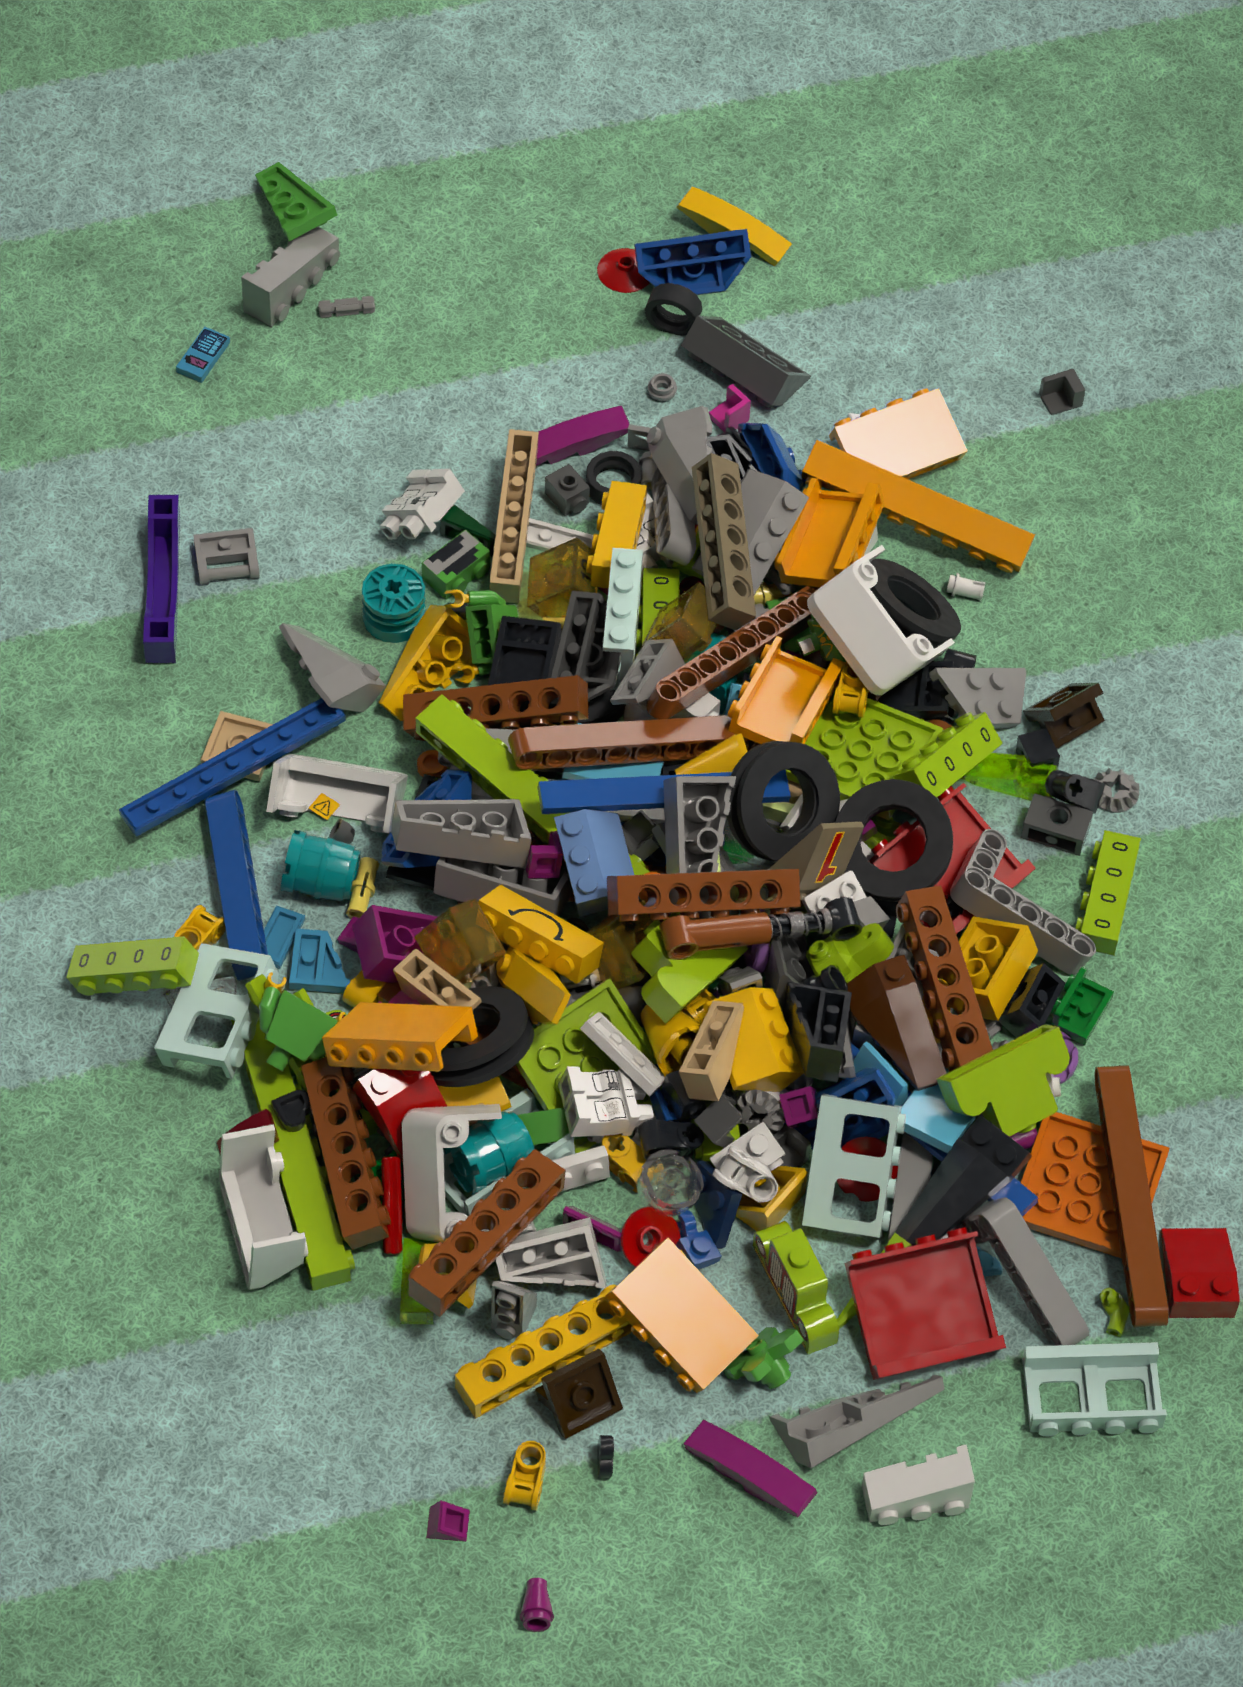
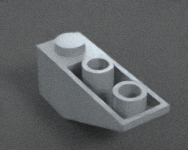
(511, 1309)

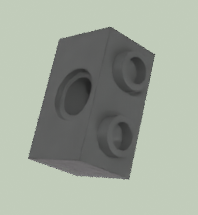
(1040, 824)

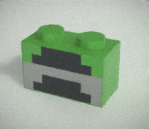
(456, 564)

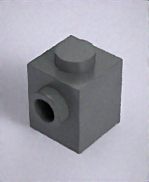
(567, 490)

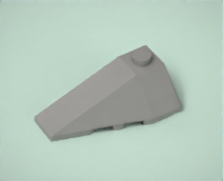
(678, 445)
(336, 675)

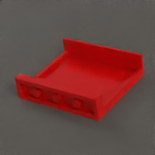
(966, 828)
(922, 1304)

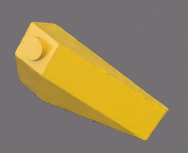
(428, 657)
(536, 985)

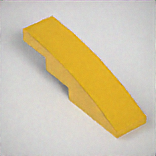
(720, 216)

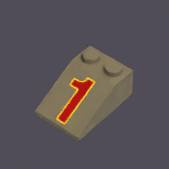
(821, 855)

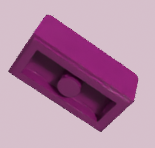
(604, 1232)

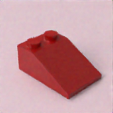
(391, 1094)
(1199, 1273)

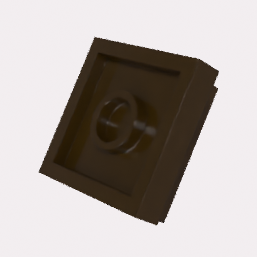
(1068, 712)
(580, 1393)

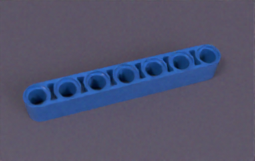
(236, 877)

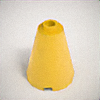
(717, 759)
(670, 1040)

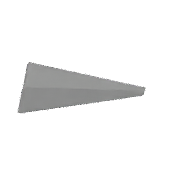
(837, 1425)

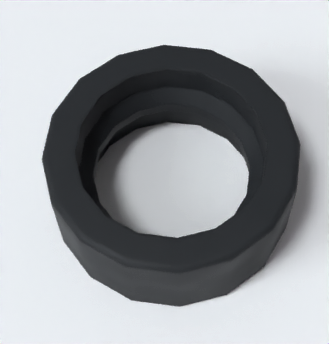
(678, 297)
(610, 460)

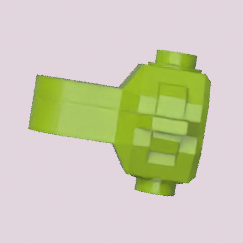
(851, 955)

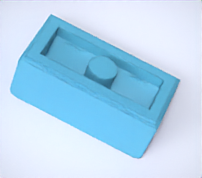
(870, 1058)

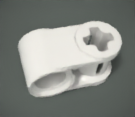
(741, 1174)

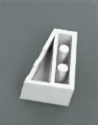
(554, 1255)
(919, 1489)

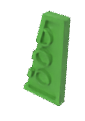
(293, 201)

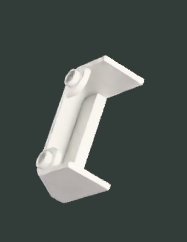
(866, 631)
(360, 790)
(423, 1139)
(257, 1206)

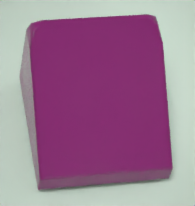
(447, 1522)

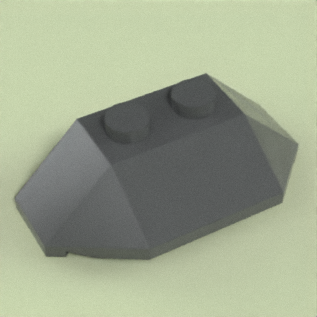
(582, 645)

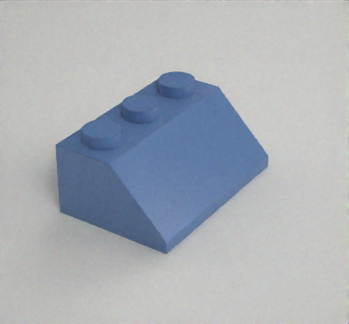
(592, 851)

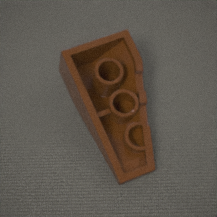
(892, 1011)

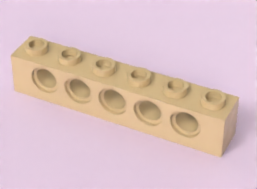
(514, 514)

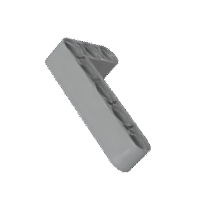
(990, 899)
(1028, 1269)

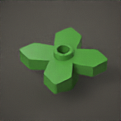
(765, 1358)

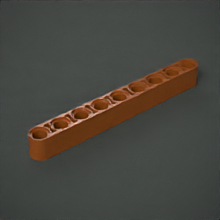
(729, 656)
(618, 742)
(1131, 1196)

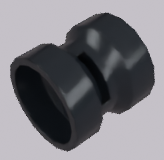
(829, 978)

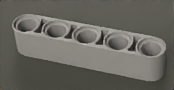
(673, 529)

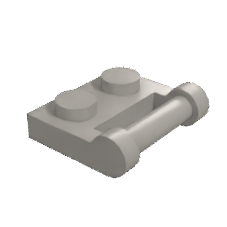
(226, 547)

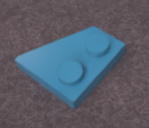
(316, 963)

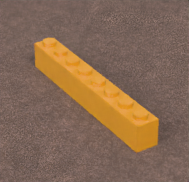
(922, 508)

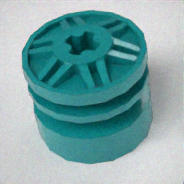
(392, 602)

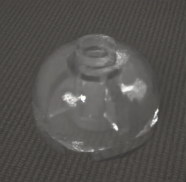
(669, 1183)

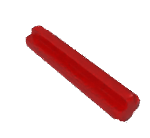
(392, 1200)

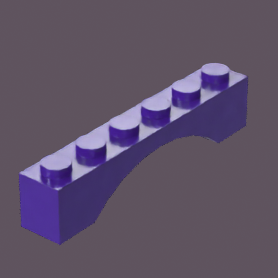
(162, 579)

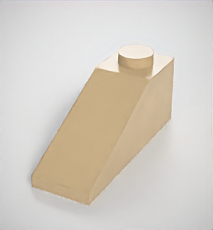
(431, 984)
(712, 1052)

